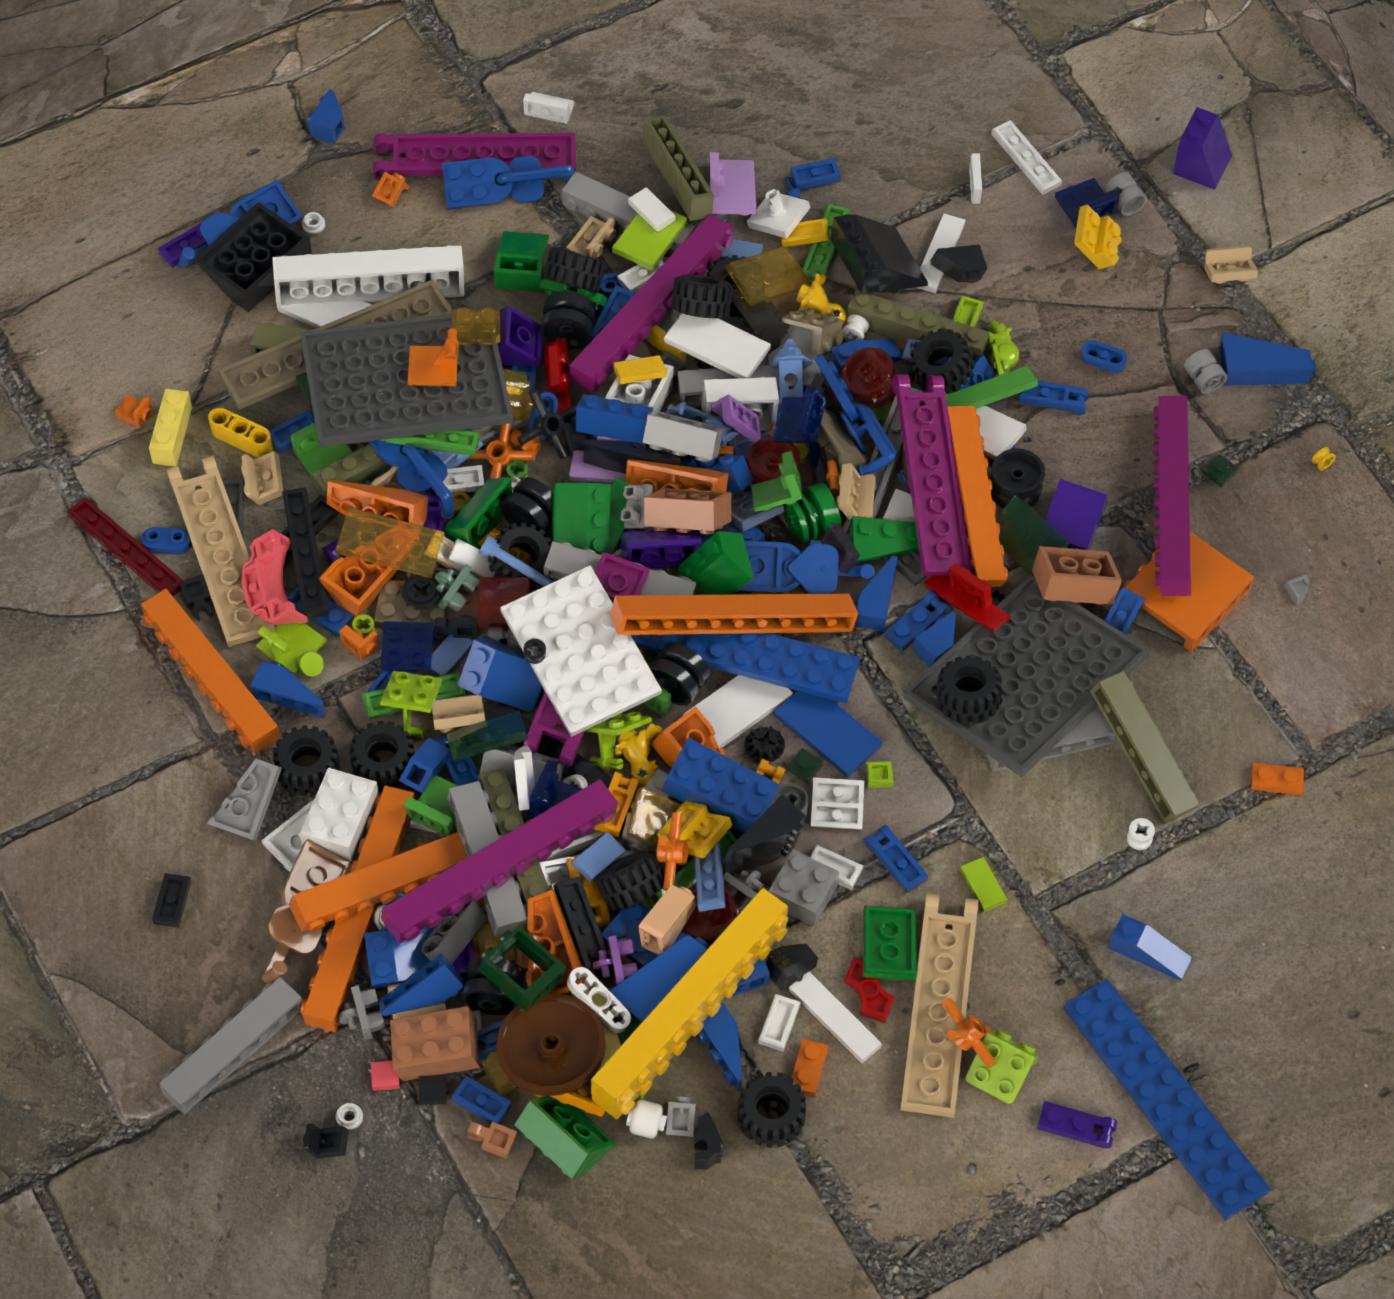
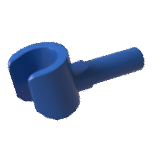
(794, 192)

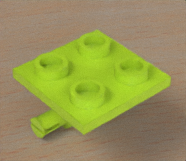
(288, 643)
(411, 693)
(607, 734)

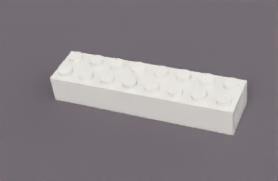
(366, 275)

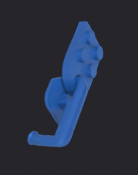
(474, 185)
(271, 196)
(856, 413)
(417, 471)
(813, 568)

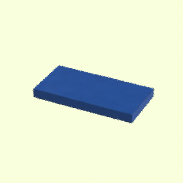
(828, 731)

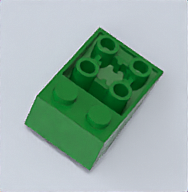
(521, 261)

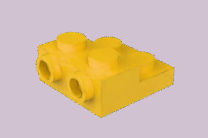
(1097, 237)

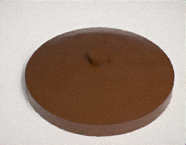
(551, 1045)

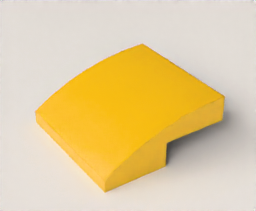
(699, 828)

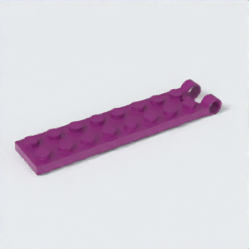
(427, 152)
(932, 476)
(618, 578)

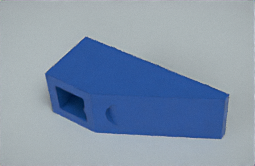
(736, 467)
(722, 1039)

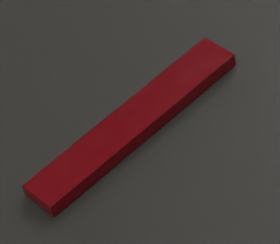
(124, 547)

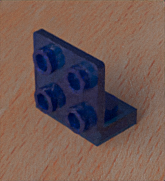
(1086, 193)
(800, 417)
(407, 646)
(549, 790)

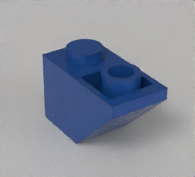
(327, 119)
(936, 640)
(425, 765)

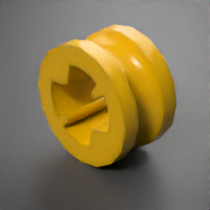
(1323, 458)

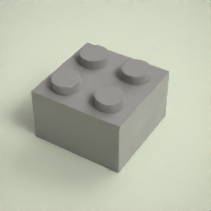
(805, 886)

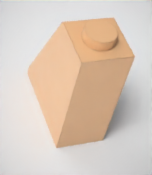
(666, 919)

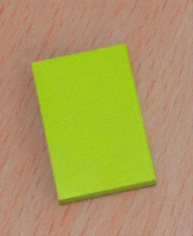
(644, 244)

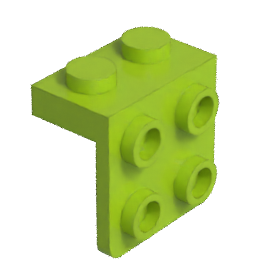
(1009, 1072)

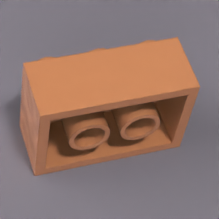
(687, 510)
(1076, 575)
(434, 1043)

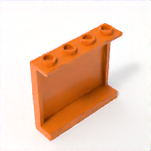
(1215, 591)

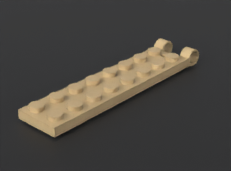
(217, 549)
(941, 974)

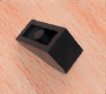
(961, 262)

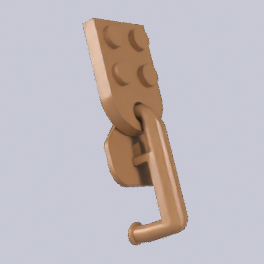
(311, 868)

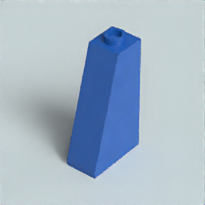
(1263, 362)
(656, 979)

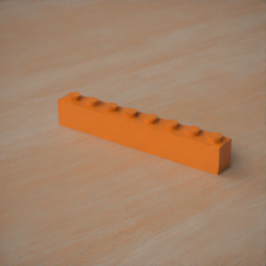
(976, 498)
(210, 671)
(375, 883)

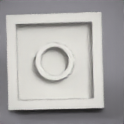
(778, 214)

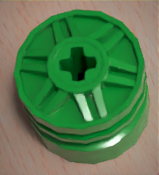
(812, 513)

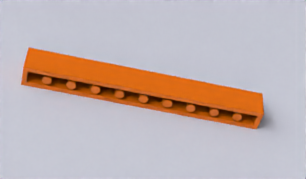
(733, 614)
(346, 940)

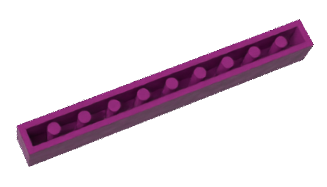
(649, 304)
(1173, 496)
(499, 861)

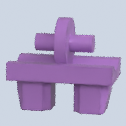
(617, 948)

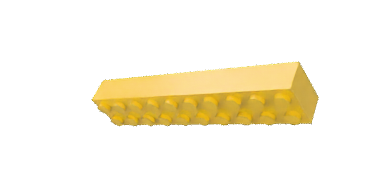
(689, 1004)

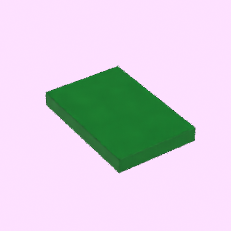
(889, 943)

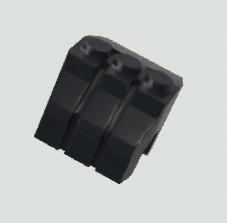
(790, 961)
(708, 1141)

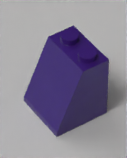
(1203, 150)
(1076, 513)

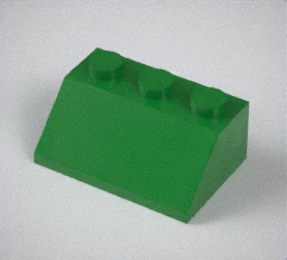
(481, 512)
(582, 515)
(718, 565)
(564, 1135)

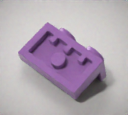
(738, 417)

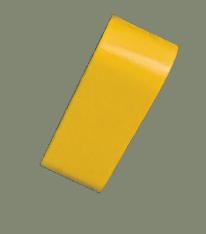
(231, 432)

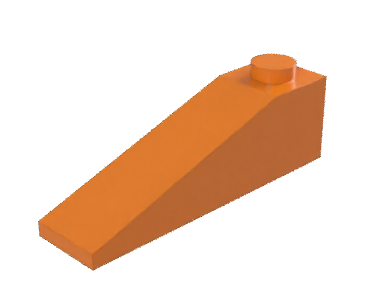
(674, 476)
(383, 501)
(355, 583)
(674, 737)
(549, 928)

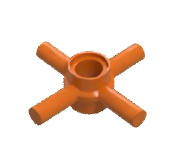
(500, 446)
(672, 850)
(968, 1033)

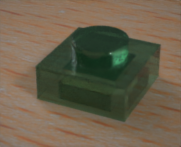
(1220, 470)
(804, 765)

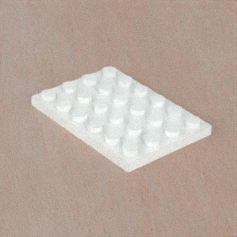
(586, 665)

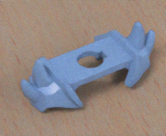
(790, 361)
(688, 412)

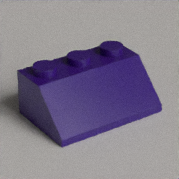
(659, 548)

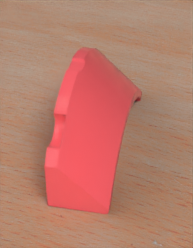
(264, 580)

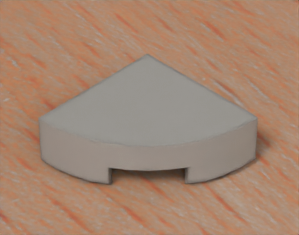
(1298, 588)

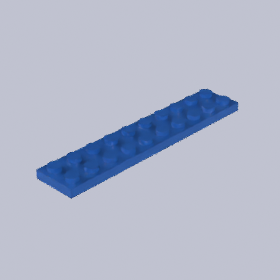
(770, 660)
(1167, 1099)

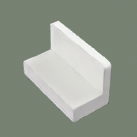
(548, 107)

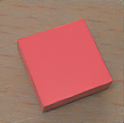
(383, 1076)

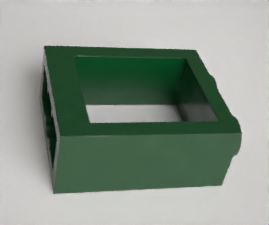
(519, 938)

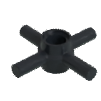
(540, 425)

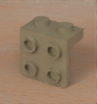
(825, 327)

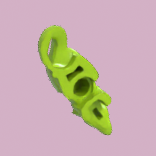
(1004, 351)

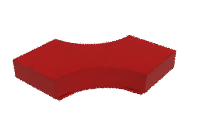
(874, 999)

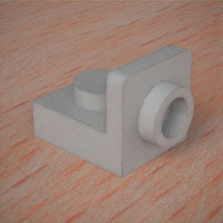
(681, 1116)

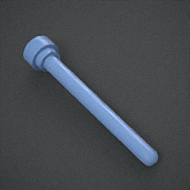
(492, 549)

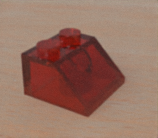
(495, 593)

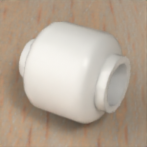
(646, 1119)

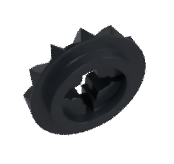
(421, 583)
(770, 752)

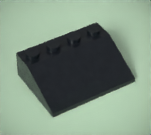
(244, 254)
(875, 255)
(767, 838)

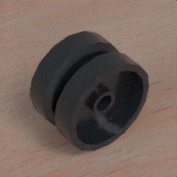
(568, 317)
(1018, 474)
(529, 504)
(680, 672)
(484, 995)

